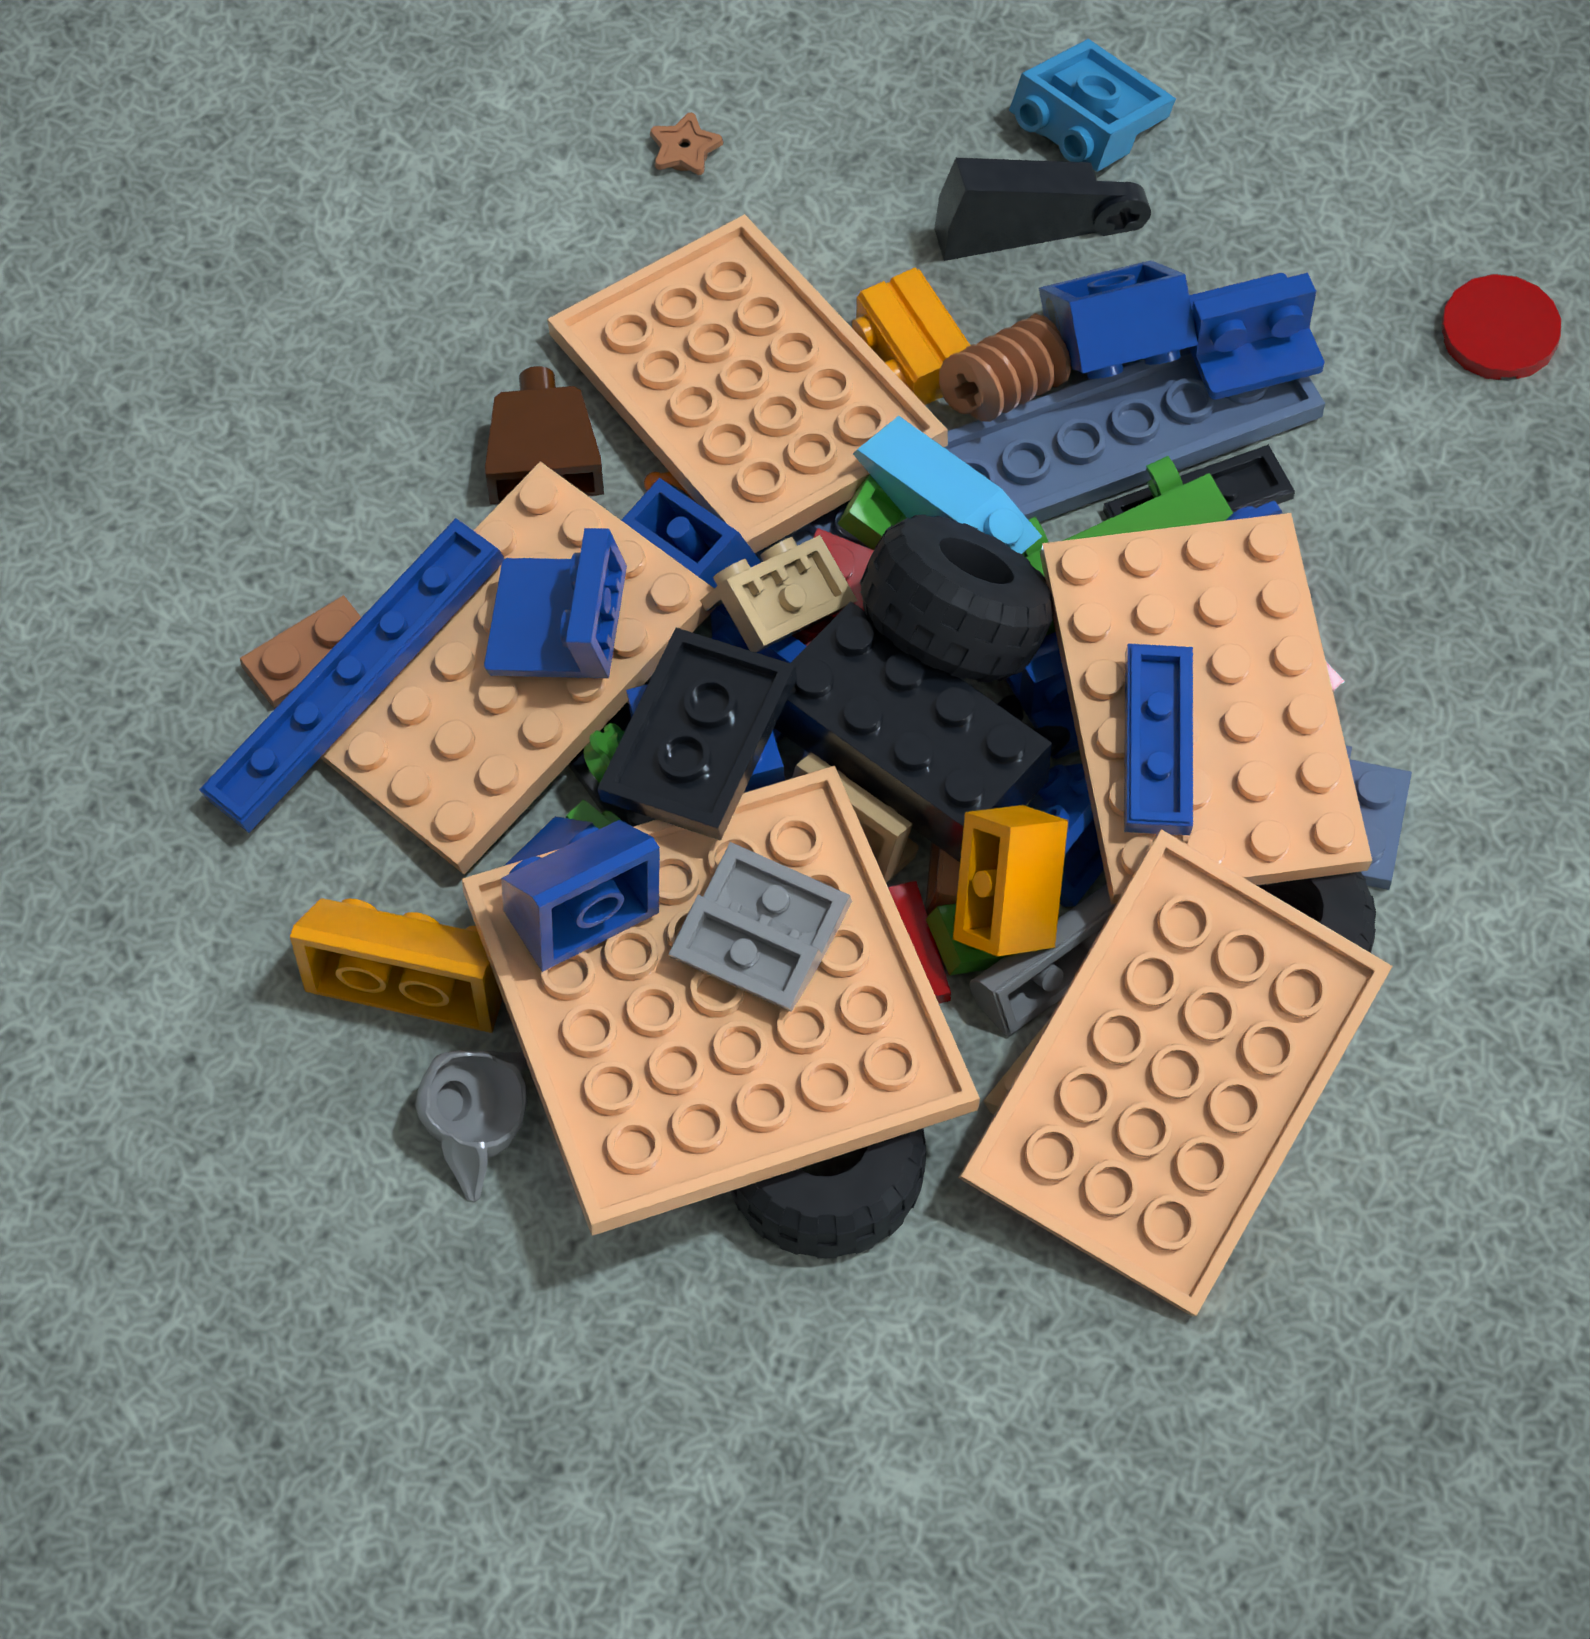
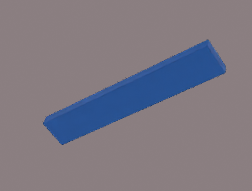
(352, 675)

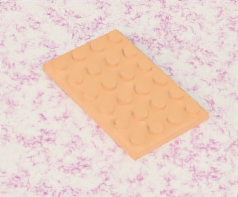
(740, 380)
(1266, 727)
(472, 750)
(1176, 1073)

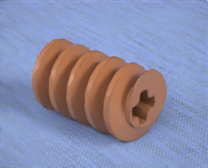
(1005, 369)

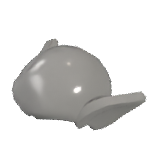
(473, 1109)

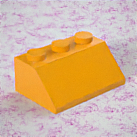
(396, 963)

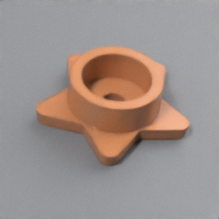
(689, 158)

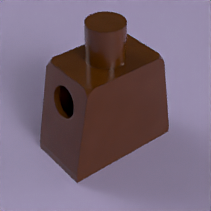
(541, 426)

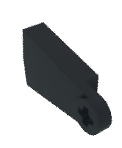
(1030, 202)

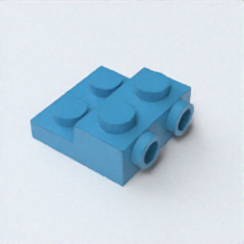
(1089, 104)

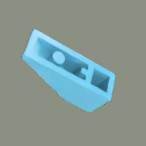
(934, 482)

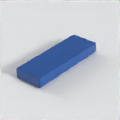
(1158, 739)

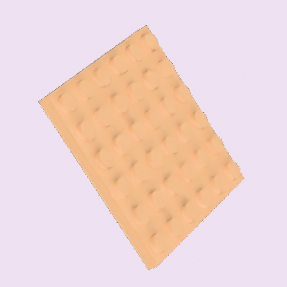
(697, 1088)

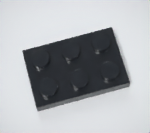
(697, 733)

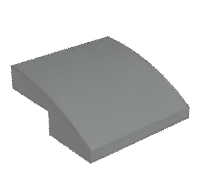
(761, 927)

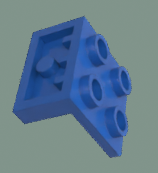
(558, 612)

